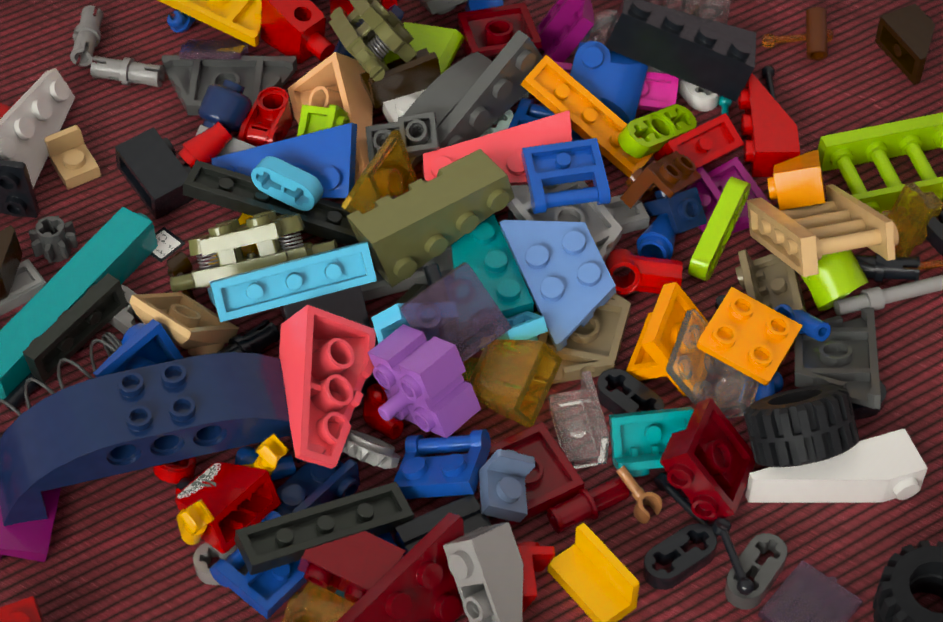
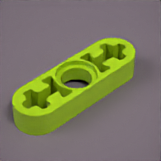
(650, 138)
(719, 229)

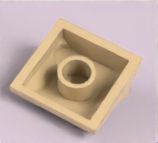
(185, 321)

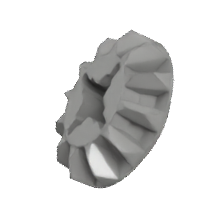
(371, 450)

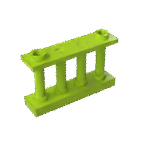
(877, 146)

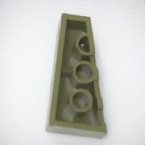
(431, 215)

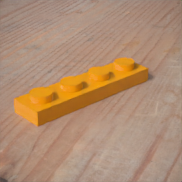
(587, 114)

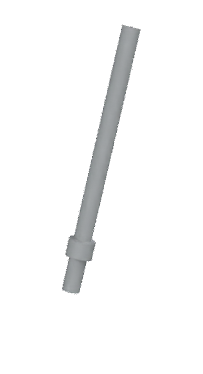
(877, 297)

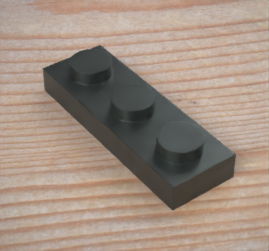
(75, 327)

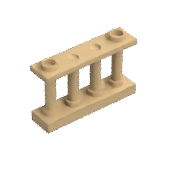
(808, 232)

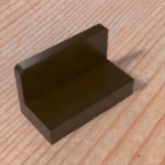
(403, 78)

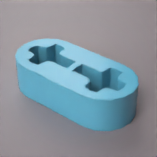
(287, 183)

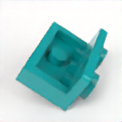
(641, 437)

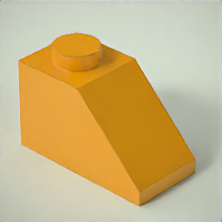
(798, 182)

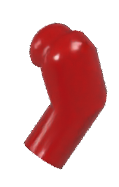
(372, 401)

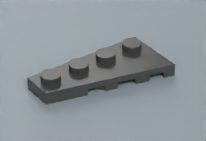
(492, 92)

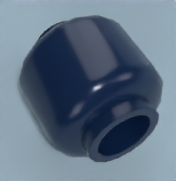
(225, 105)

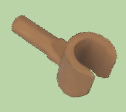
(641, 497)

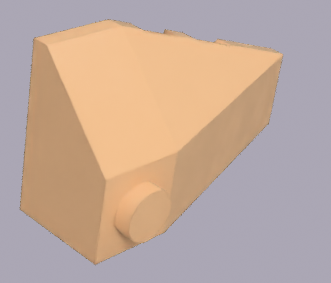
(337, 83)

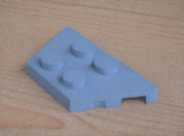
(560, 272)

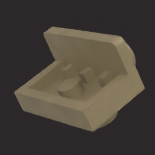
(770, 281)

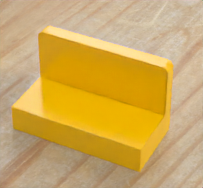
(595, 578)

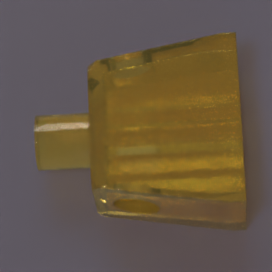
(513, 377)

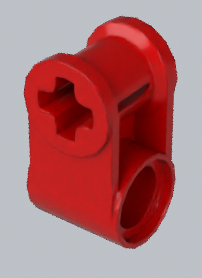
(268, 118)

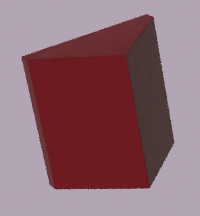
(492, 28)

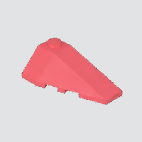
(323, 379)

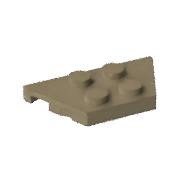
(594, 345)

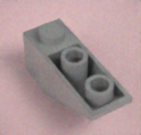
(488, 573)

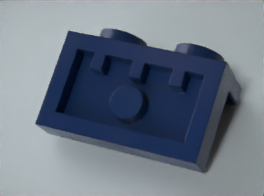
(317, 485)

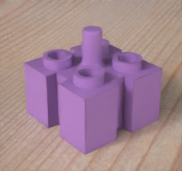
(423, 381)

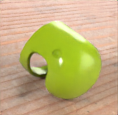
(836, 279)

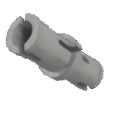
(86, 36)
(127, 71)

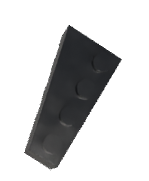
(684, 46)

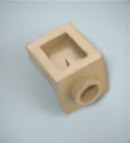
(71, 157)

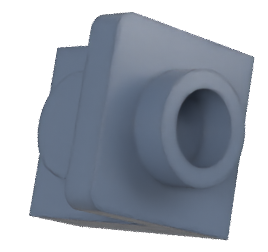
(504, 485)

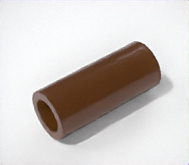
(816, 33)

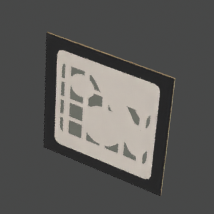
(167, 244)

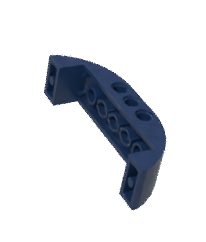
(139, 423)

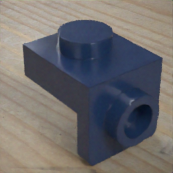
(683, 209)

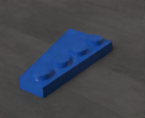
(323, 153)

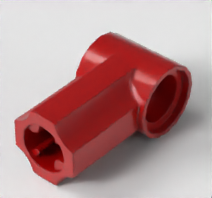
(646, 273)

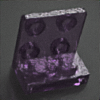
(457, 311)

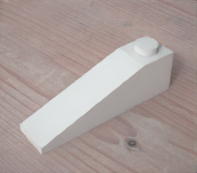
(867, 473)

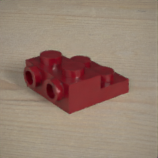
(709, 462)

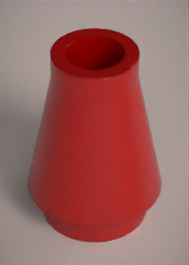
(205, 145)

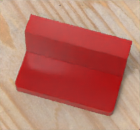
(705, 142)

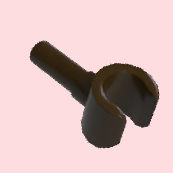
(180, 265)

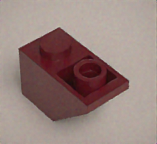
(350, 563)

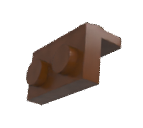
(668, 174)

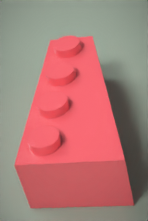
(504, 146)

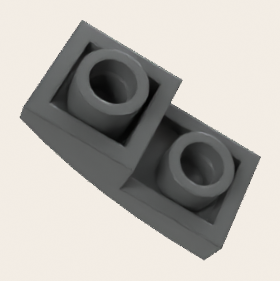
(417, 131)

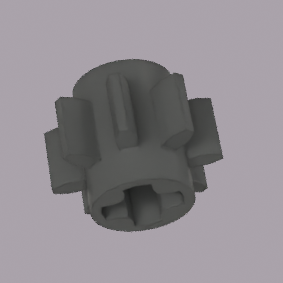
(53, 239)

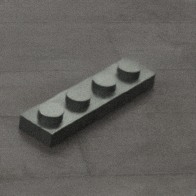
(288, 536)

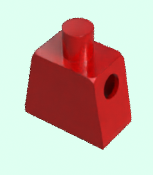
(295, 29)

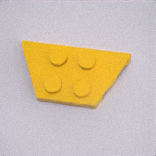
(232, 17)

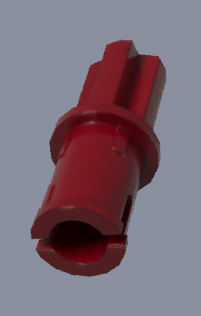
(587, 504)

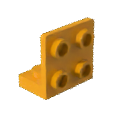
(749, 336)

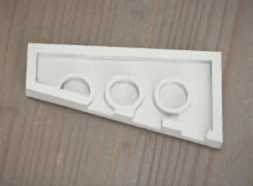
(32, 119)

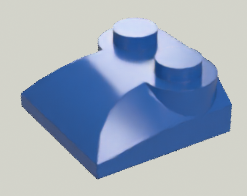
(610, 78)
(141, 347)

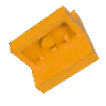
(660, 334)

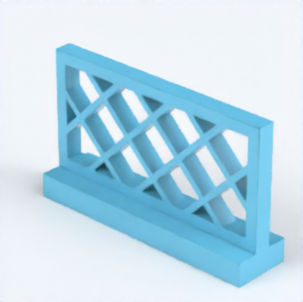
(292, 281)

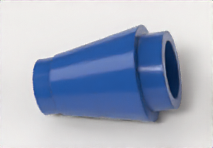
(657, 239)

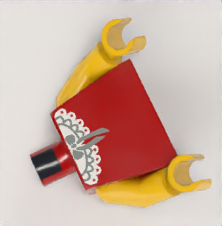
(228, 497)

